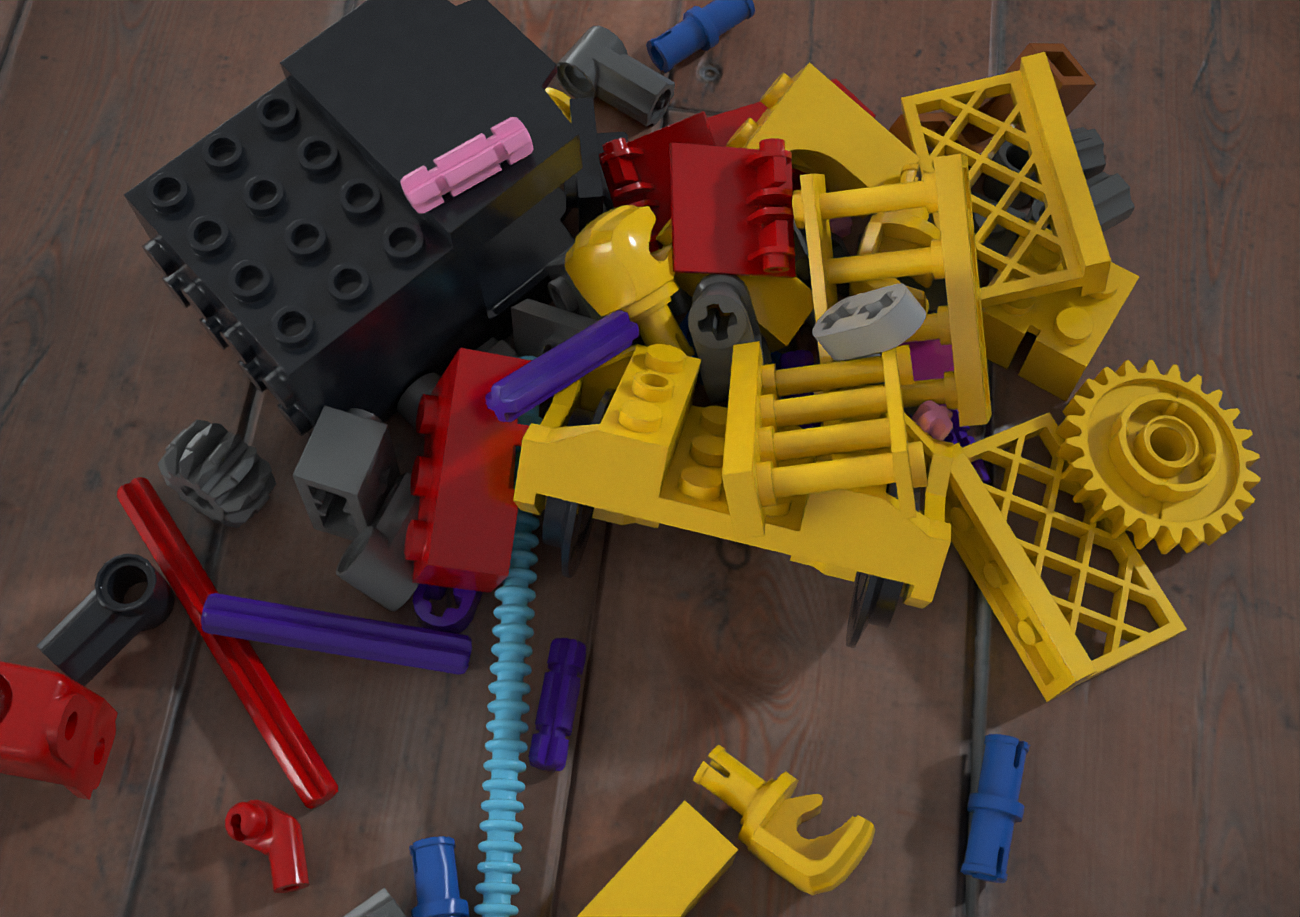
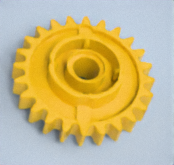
(1157, 456)

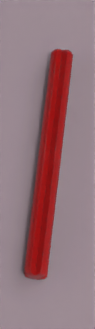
(234, 655)

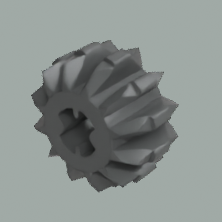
(217, 473)

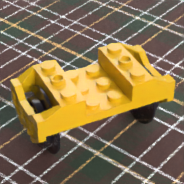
(660, 460)

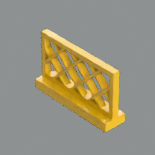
(1056, 166)
(1010, 568)

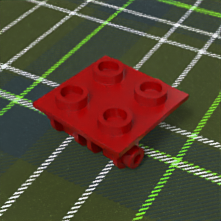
(640, 169)
(732, 209)

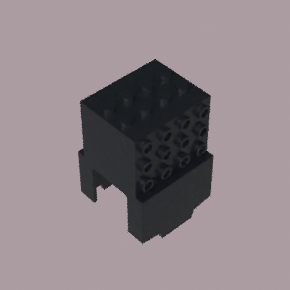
(298, 220)

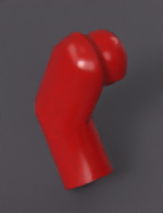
(275, 835)

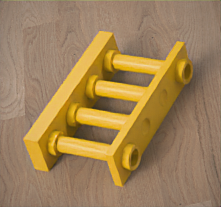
(947, 258)
(757, 445)

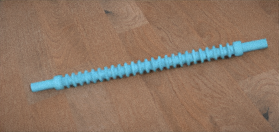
(508, 710)

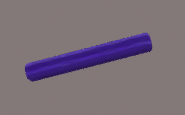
(336, 633)

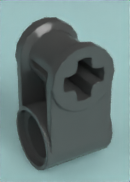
(717, 334)

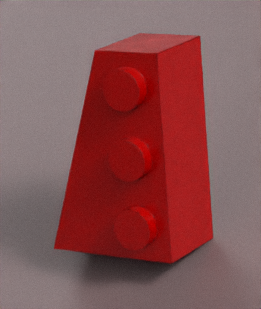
(465, 478)

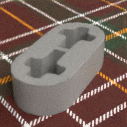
(869, 322)

